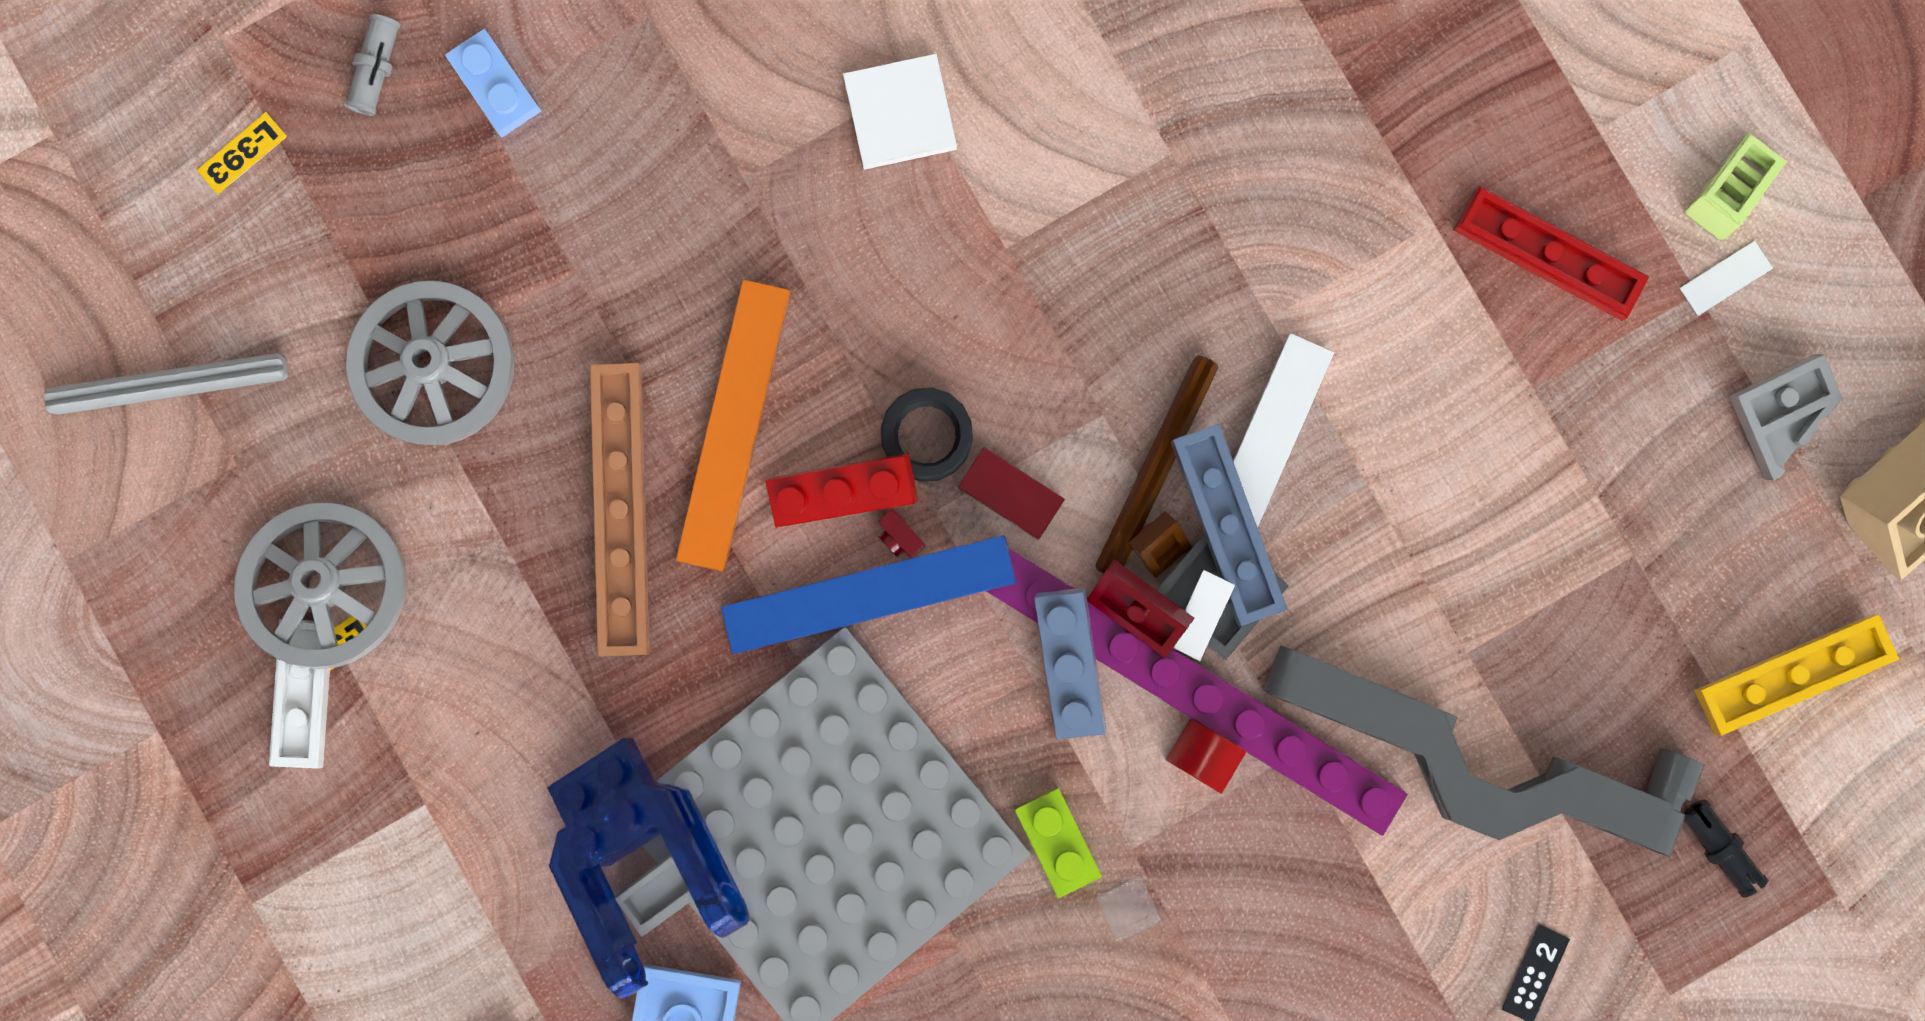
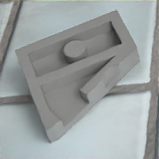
(1785, 411)

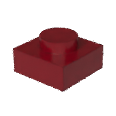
(899, 536)

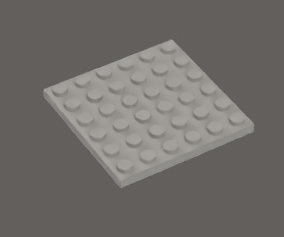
(839, 831)

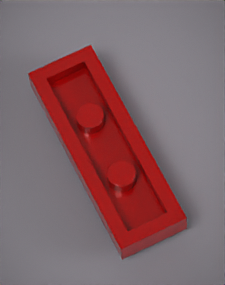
(842, 490)

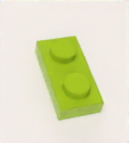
(1058, 842)

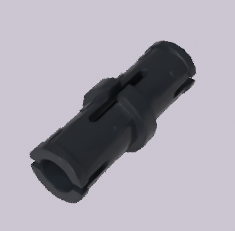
(1724, 848)

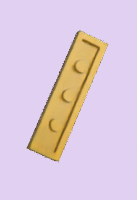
(1796, 674)

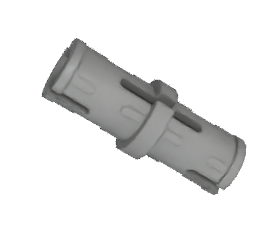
(372, 64)

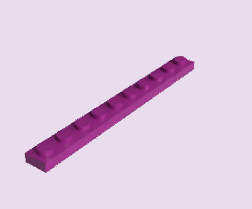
(1222, 709)

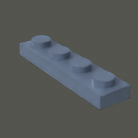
(1228, 524)

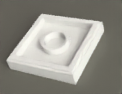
(900, 111)

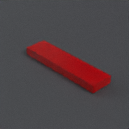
(1551, 253)

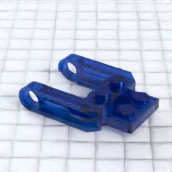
(609, 813)

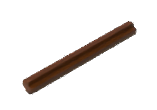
(1158, 462)

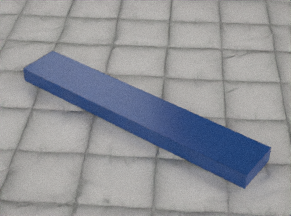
(869, 594)

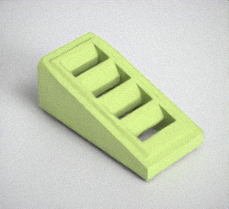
(1717, 210)

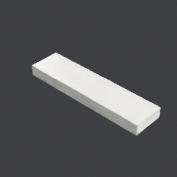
(1279, 419)

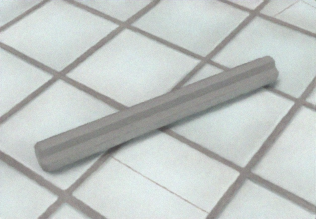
(166, 384)

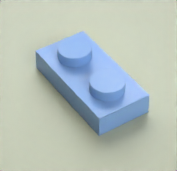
(493, 83)

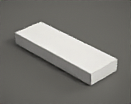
(299, 708)

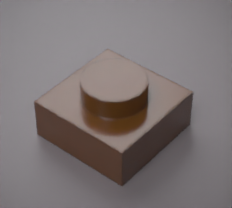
(1160, 544)

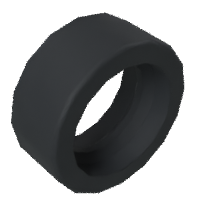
(951, 407)

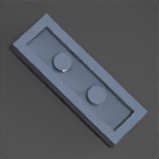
(1070, 663)

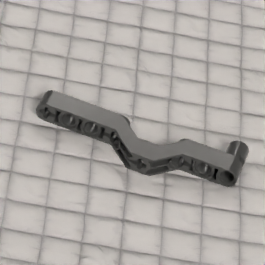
(1640, 817)

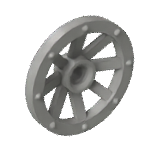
(438, 370)
(328, 592)

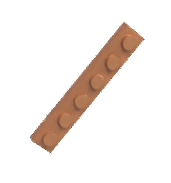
(619, 510)

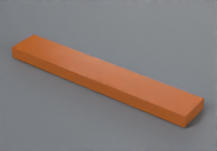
(733, 426)

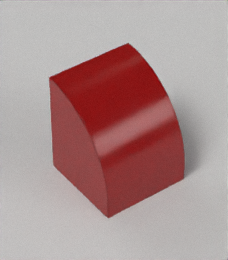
(1206, 755)

